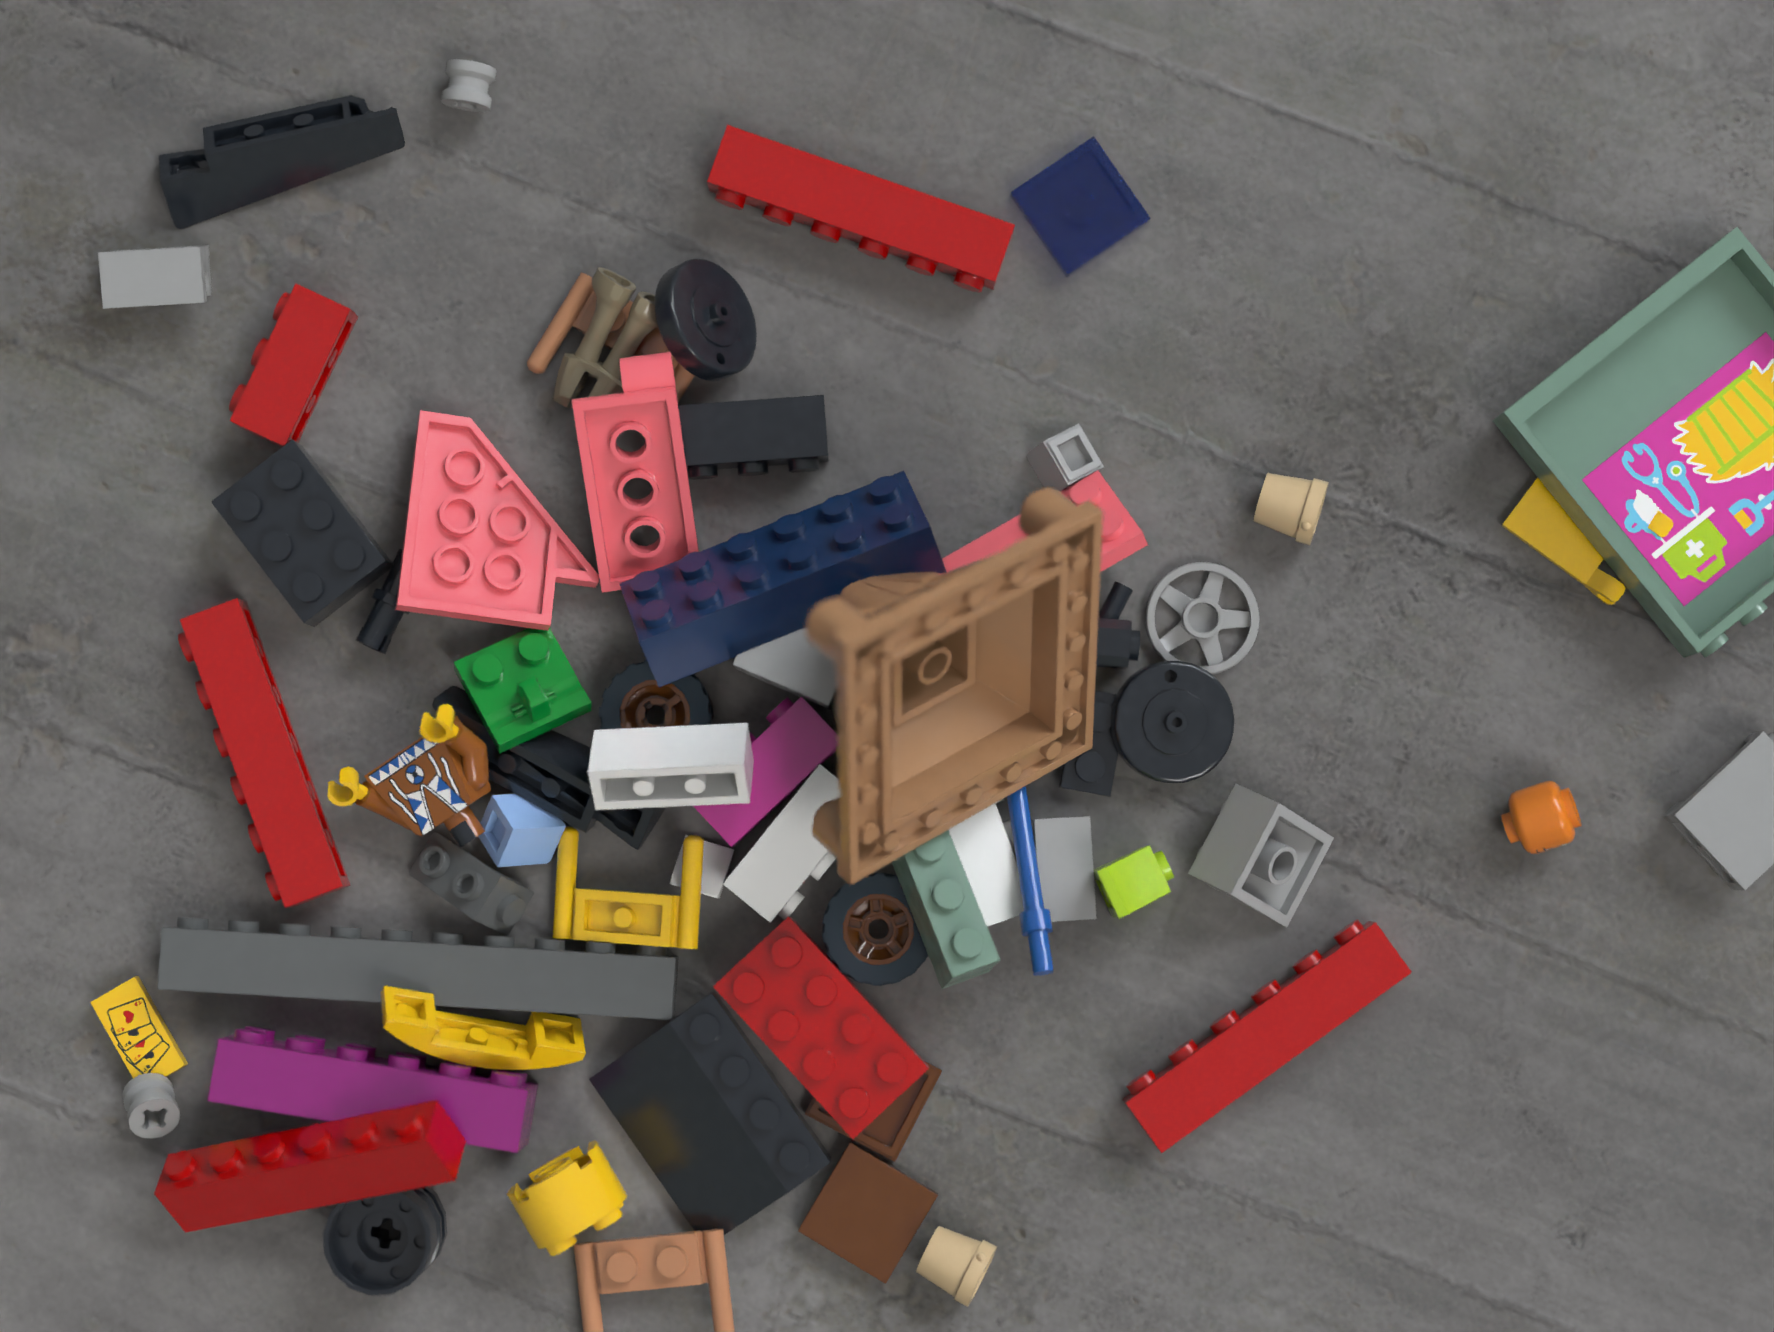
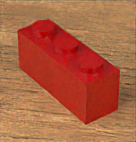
(292, 366)

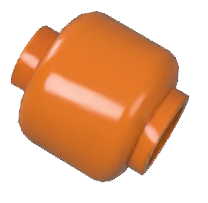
(1541, 817)

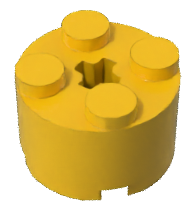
(568, 1198)

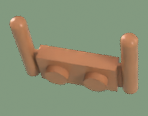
(578, 312)
(653, 1264)

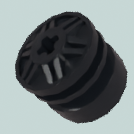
(366, 1256)

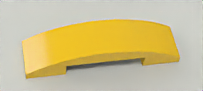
(480, 1042)

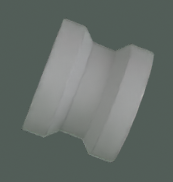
(468, 85)
(151, 1105)

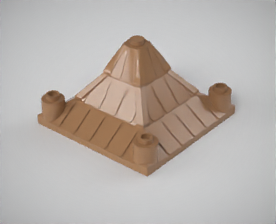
(959, 684)

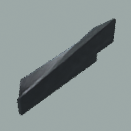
(273, 154)
(552, 775)

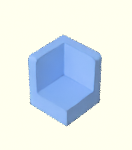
(519, 831)

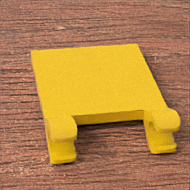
(1553, 534)

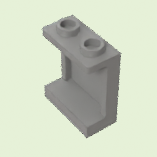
(1733, 814)

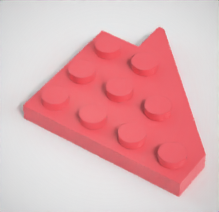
(478, 534)

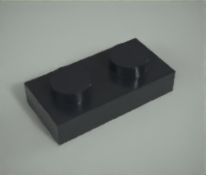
(1095, 768)

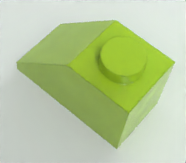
(1133, 880)

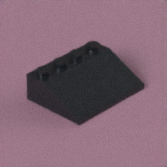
(711, 1118)

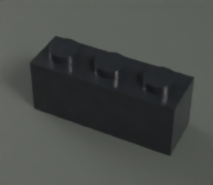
(754, 435)

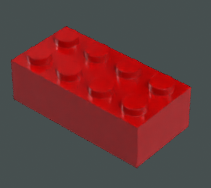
(821, 1027)

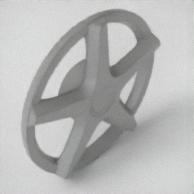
(1202, 616)

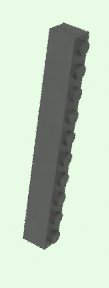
(455, 972)

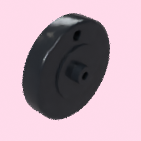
(705, 320)
(1172, 722)

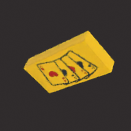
(138, 1030)

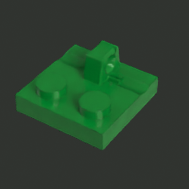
(522, 687)

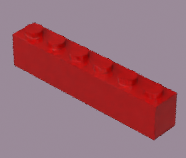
(859, 208)
(263, 752)
(1266, 1034)
(311, 1166)

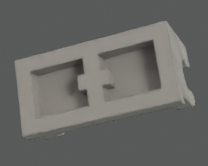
(155, 276)
(1066, 867)

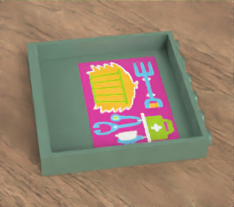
(1678, 422)

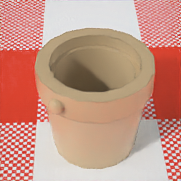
(1291, 505)
(956, 1263)

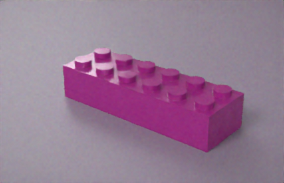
(348, 1082)

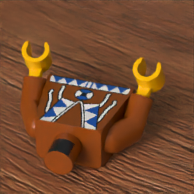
(425, 781)

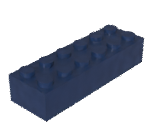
(774, 576)

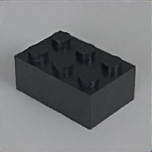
(302, 533)

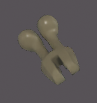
(612, 295)

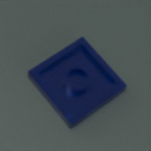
(1080, 206)

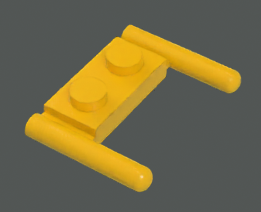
(627, 915)

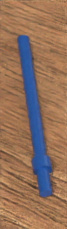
(1035, 919)

